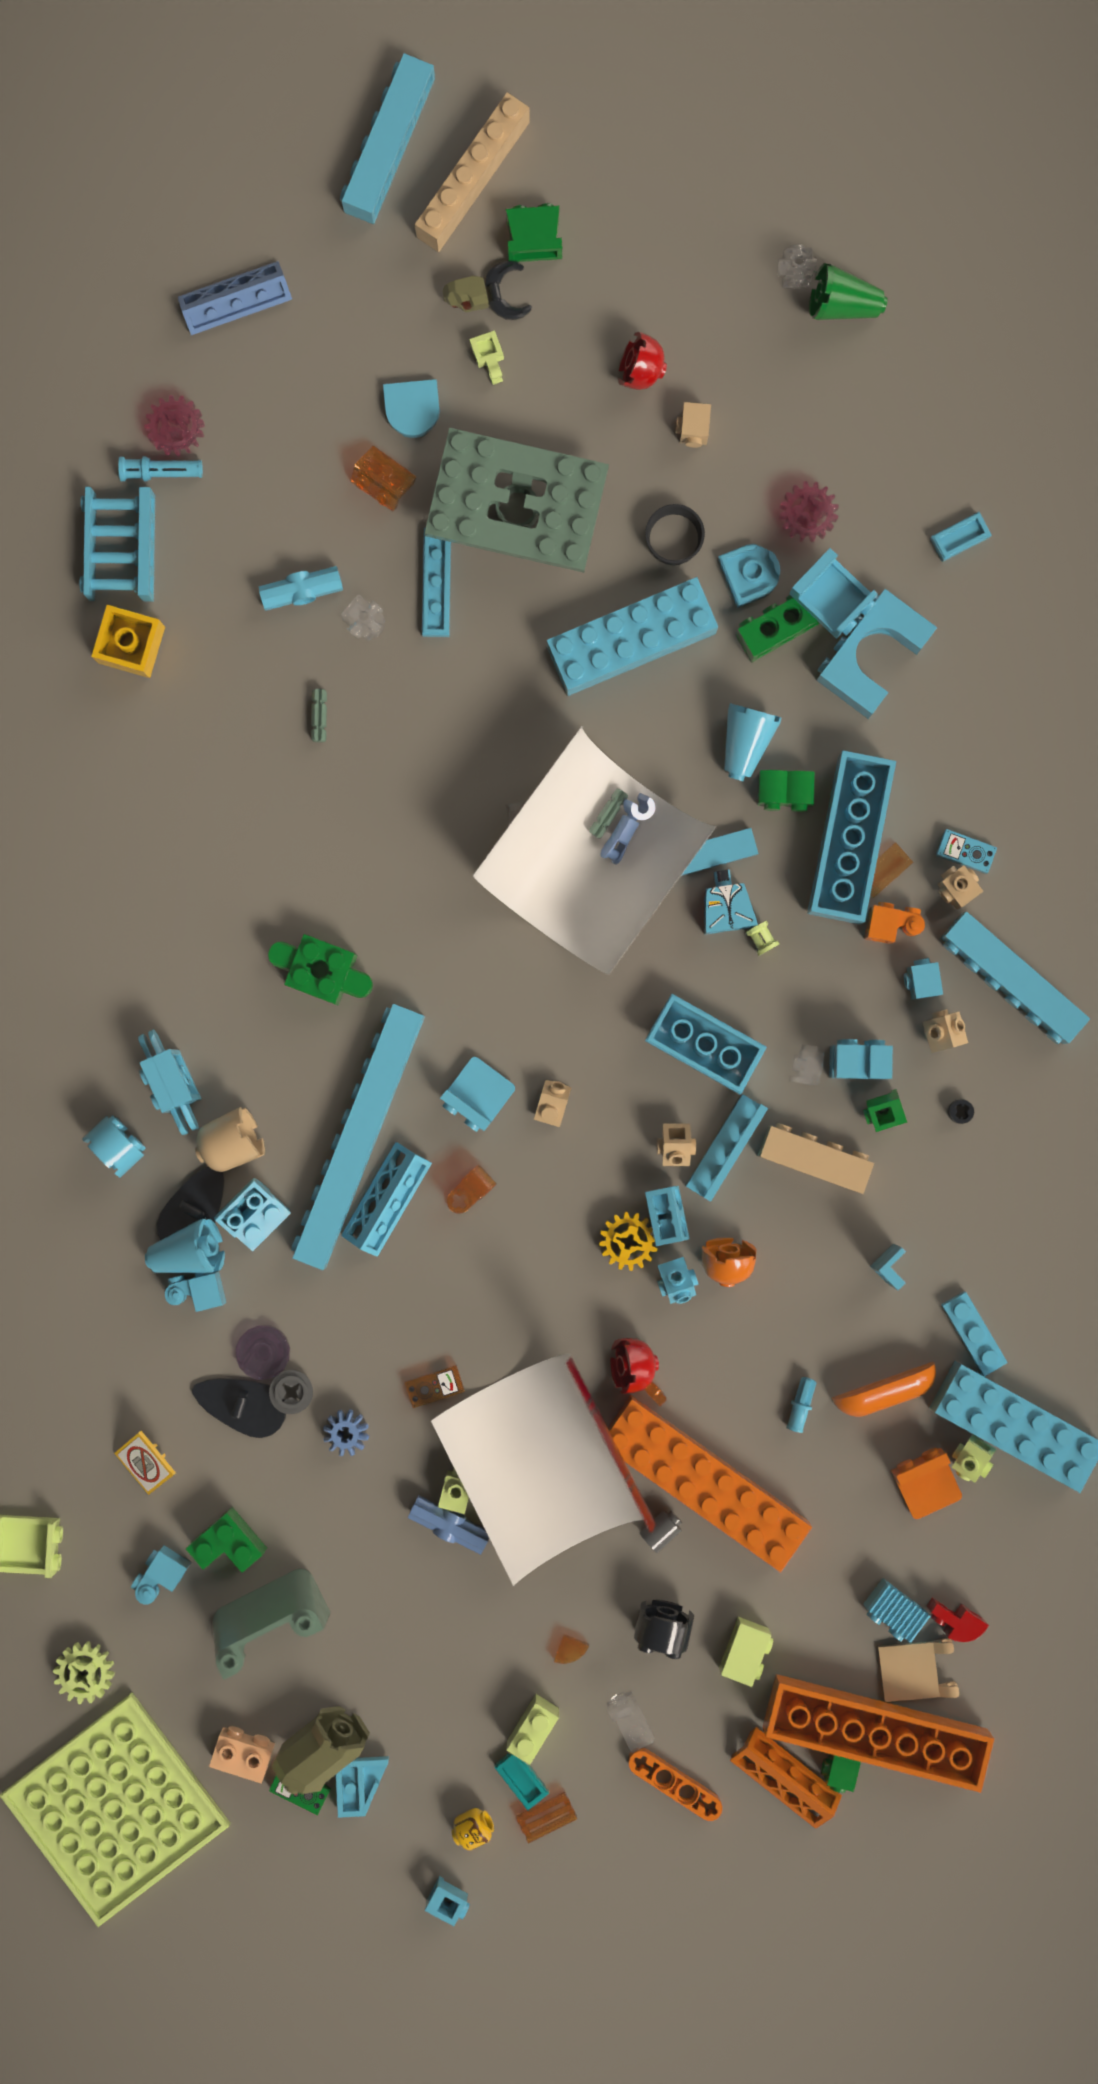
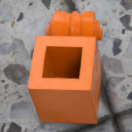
(885, 920)

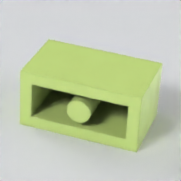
(745, 1652)
(532, 1729)

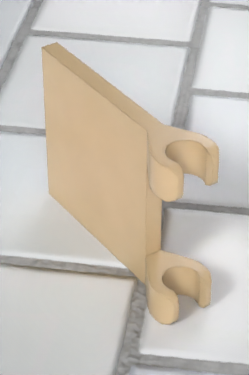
(911, 1671)

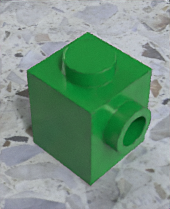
(840, 1773)

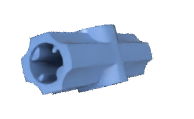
(449, 1525)

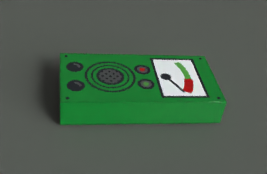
(310, 1801)

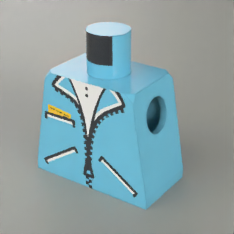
(727, 906)

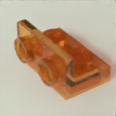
(382, 478)

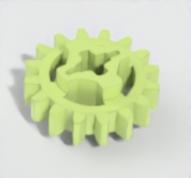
(90, 1681)

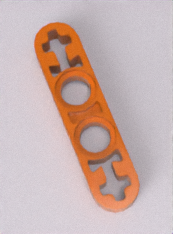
(676, 1782)

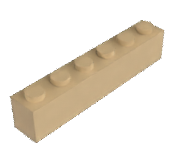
(472, 172)

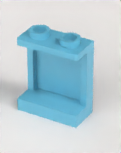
(833, 595)

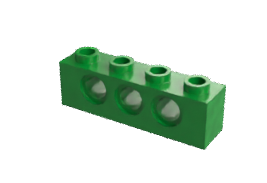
(757, 644)

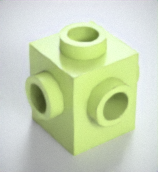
(973, 1459)

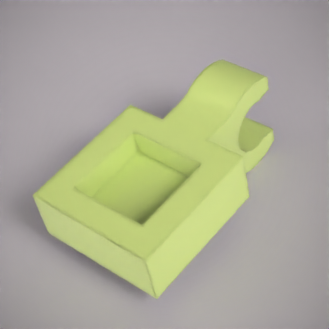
(488, 353)

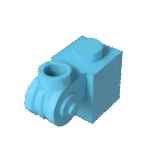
(204, 1289)
(164, 1569)

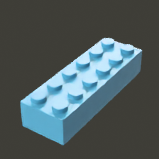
(632, 636)
(851, 837)
(1016, 1426)

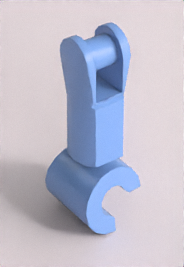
(627, 826)

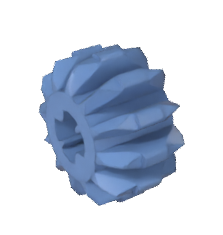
(354, 1428)

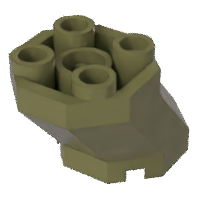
(320, 1750)

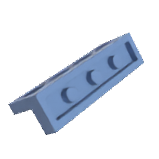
(234, 298)

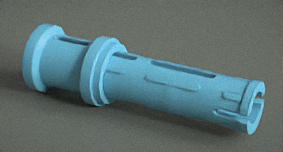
(145, 466)

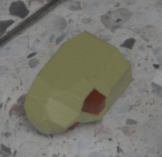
(466, 293)

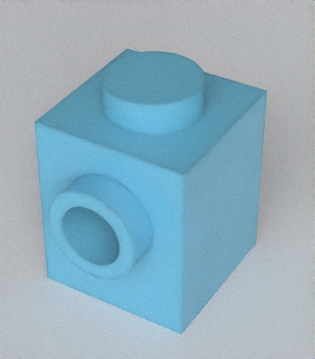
(923, 979)

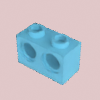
(667, 1215)

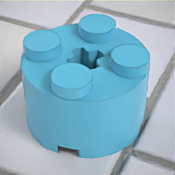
(114, 1146)

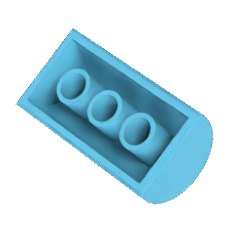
(705, 1044)

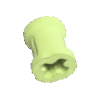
(761, 946)

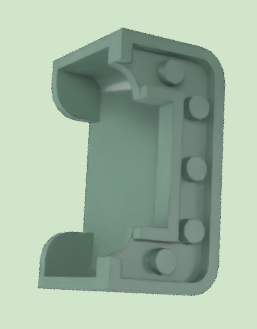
(286, 1599)

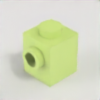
(453, 1493)

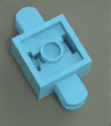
(169, 1081)

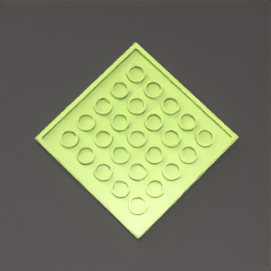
(115, 1809)

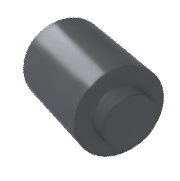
(665, 1530)

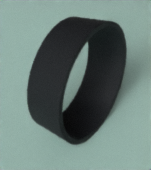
(676, 509)

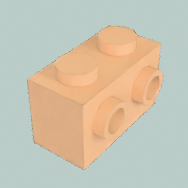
(242, 1754)

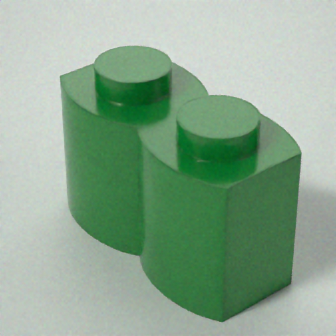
(786, 789)

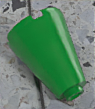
(844, 296)

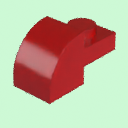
(961, 1625)

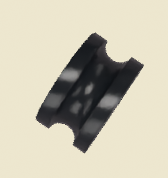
(952, 1111)

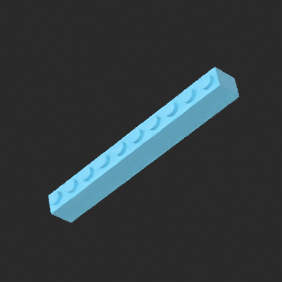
(358, 1136)

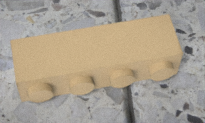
(815, 1158)

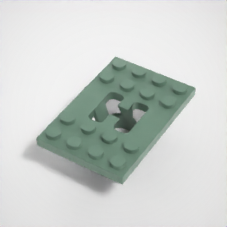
(468, 489)

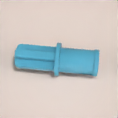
(801, 1404)

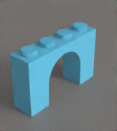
(887, 617)

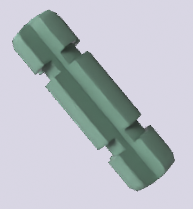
(318, 715)
(608, 813)

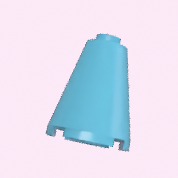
(747, 739)
(188, 1250)

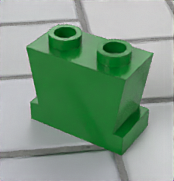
(534, 233)

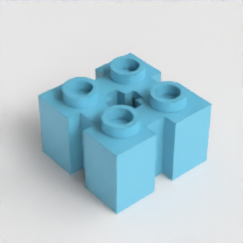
(861, 1061)

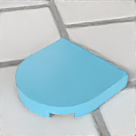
(412, 407)
(750, 573)

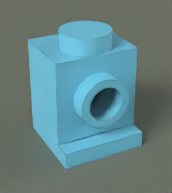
(444, 1910)

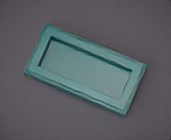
(521, 1780)

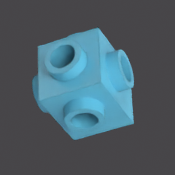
(677, 1281)

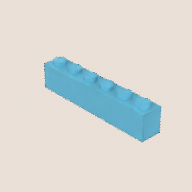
(388, 138)
(1014, 978)

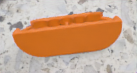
(887, 1391)

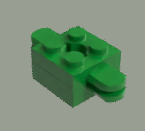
(320, 969)

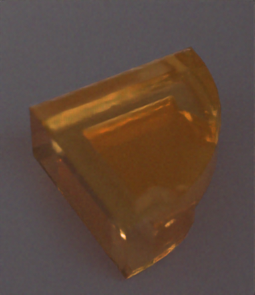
(656, 1394)
(570, 1650)

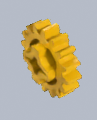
(632, 1228)

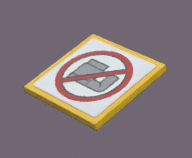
(145, 1462)

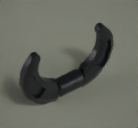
(499, 306)

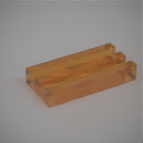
(532, 1836)

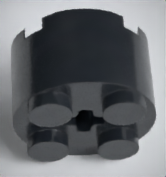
(663, 1628)

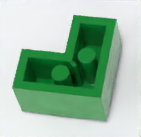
(228, 1536)

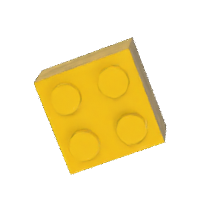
(128, 641)

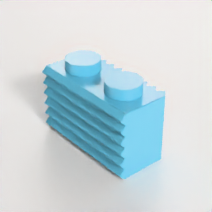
(895, 1610)

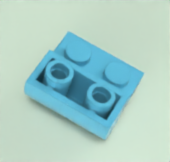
(252, 1214)

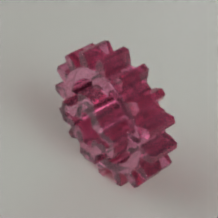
(180, 415)
(819, 508)

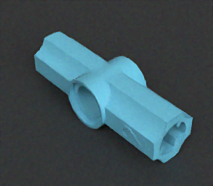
(300, 588)

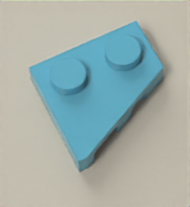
(358, 1784)

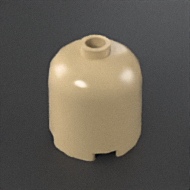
(229, 1141)

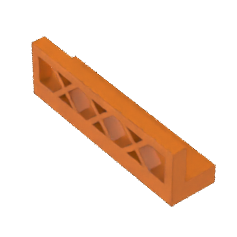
(790, 1777)

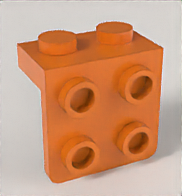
(927, 1483)

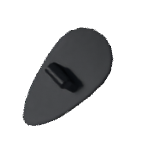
(194, 1201)
(240, 1405)

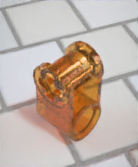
(474, 1187)

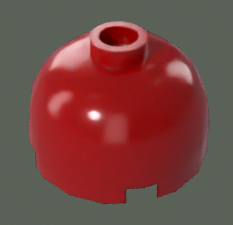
(642, 363)
(633, 1365)

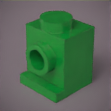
(891, 1117)

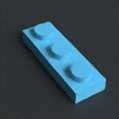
(974, 1333)

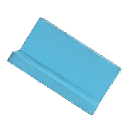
(883, 1265)

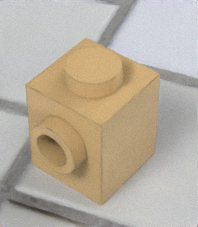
(694, 424)

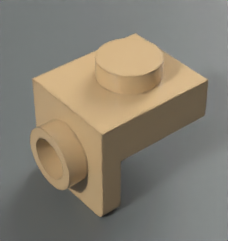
(552, 1103)

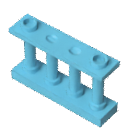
(142, 531)

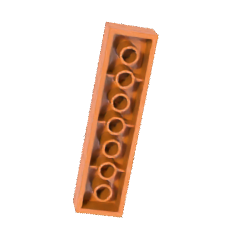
(707, 1484)
(878, 1733)

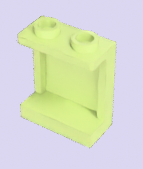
(30, 1545)

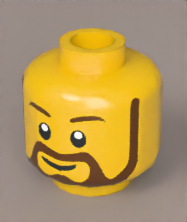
(472, 1829)

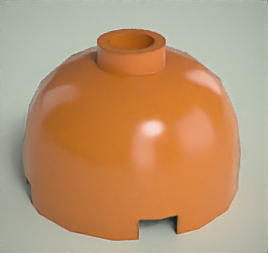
(727, 1261)

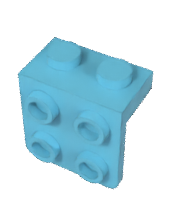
(477, 1094)

